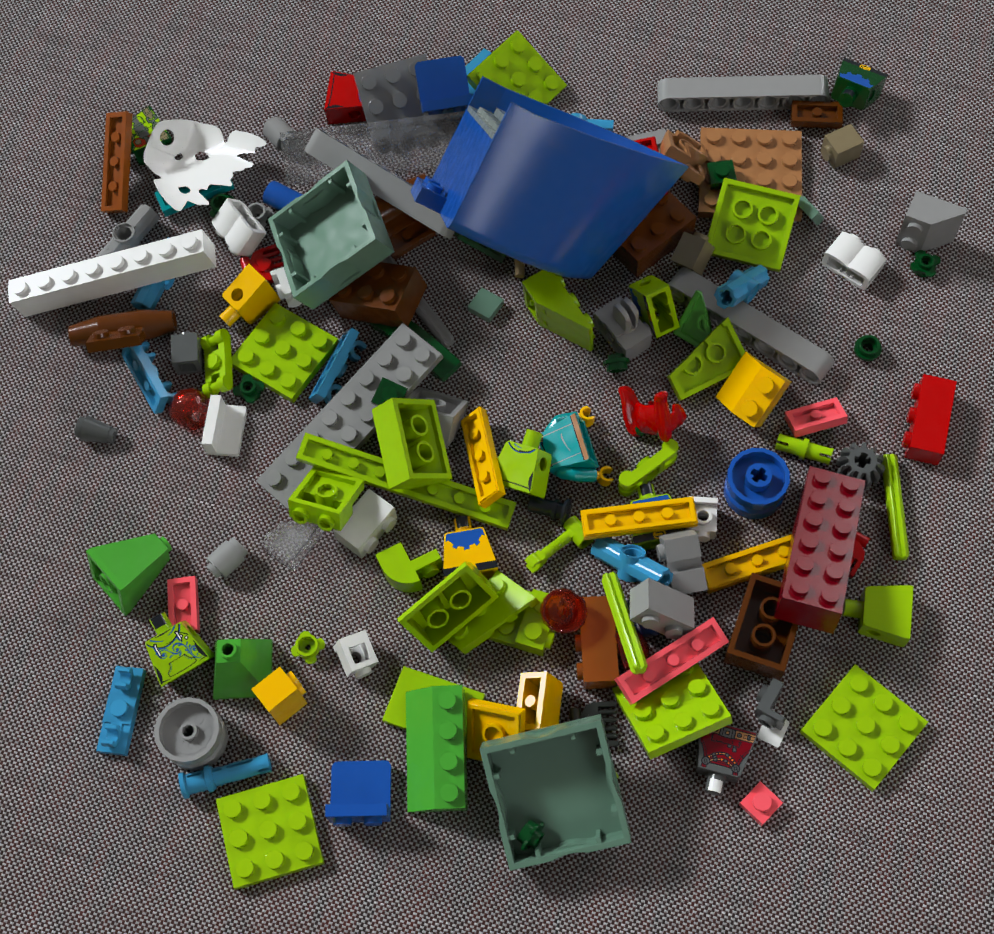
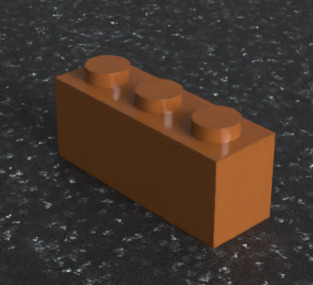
(597, 646)

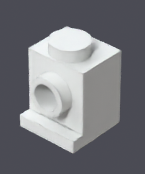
(283, 288)
(706, 508)
(358, 645)

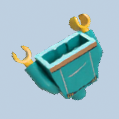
(572, 449)

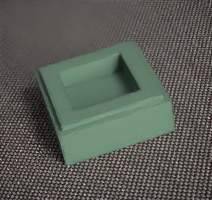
(810, 210)
(485, 305)

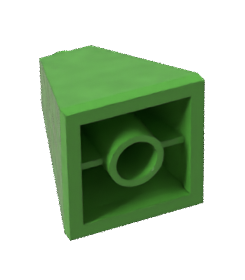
(128, 568)
(240, 666)

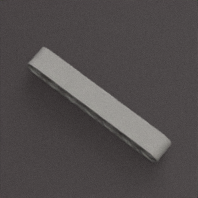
(739, 92)
(382, 181)
(756, 329)

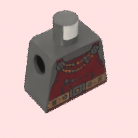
(723, 756)

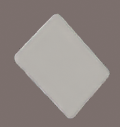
(773, 736)

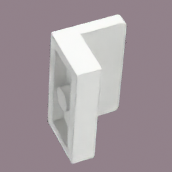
(223, 428)

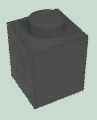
(187, 353)

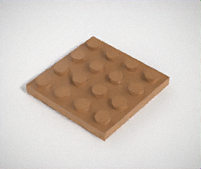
(758, 158)

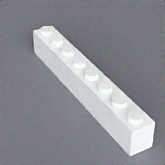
(112, 273)

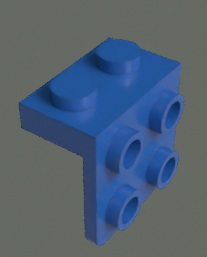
(442, 85)
(360, 793)

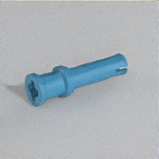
(212, 777)

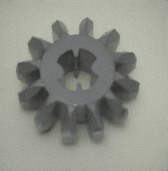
(855, 455)

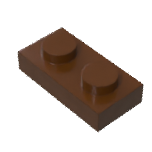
(816, 114)

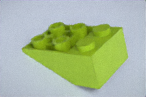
(557, 308)

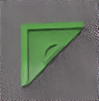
(695, 321)

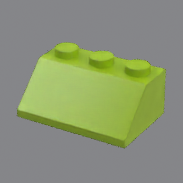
(411, 443)
(449, 606)

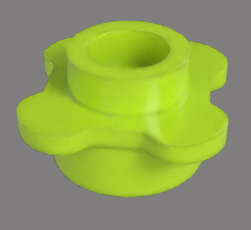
(302, 641)

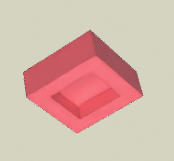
(760, 803)

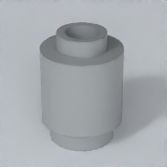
(272, 130)
(226, 558)

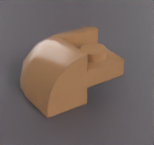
(687, 151)

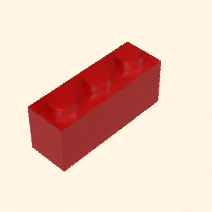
(929, 419)

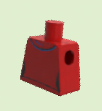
(343, 100)

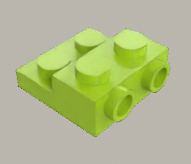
(325, 499)
(527, 631)

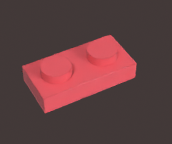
(816, 417)
(183, 601)

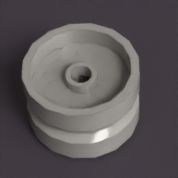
(175, 736)

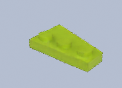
(708, 362)
(505, 608)

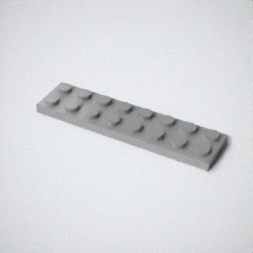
(348, 415)

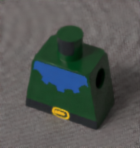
(857, 85)

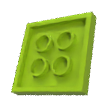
(520, 69)
(752, 224)
(284, 352)
(675, 712)
(863, 727)
(269, 831)

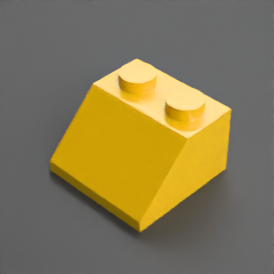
(752, 390)

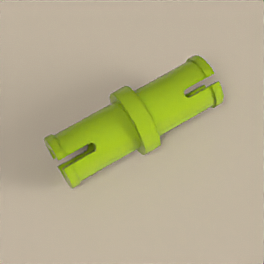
(804, 449)

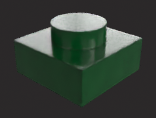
(718, 171)
(388, 390)

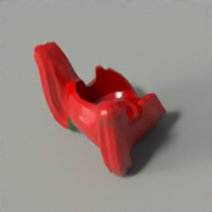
(650, 418)

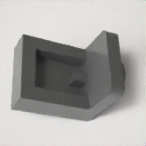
(768, 697)

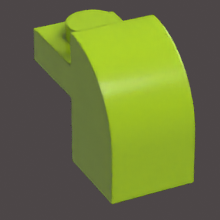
(406, 574)

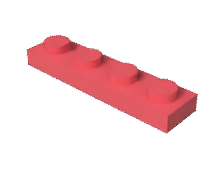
(673, 660)

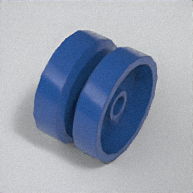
(756, 483)

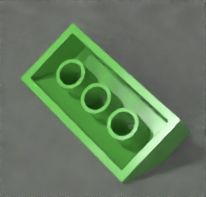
(436, 749)

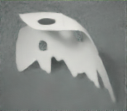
(195, 174)

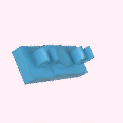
(336, 366)
(148, 376)
(121, 711)

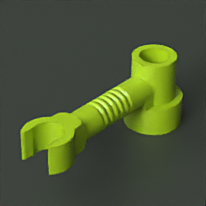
(573, 533)

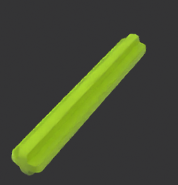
(895, 508)
(623, 623)

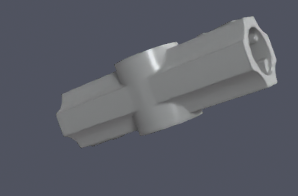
(131, 232)

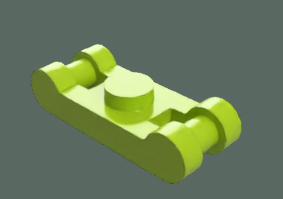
(217, 363)
(648, 468)

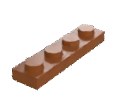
(116, 162)

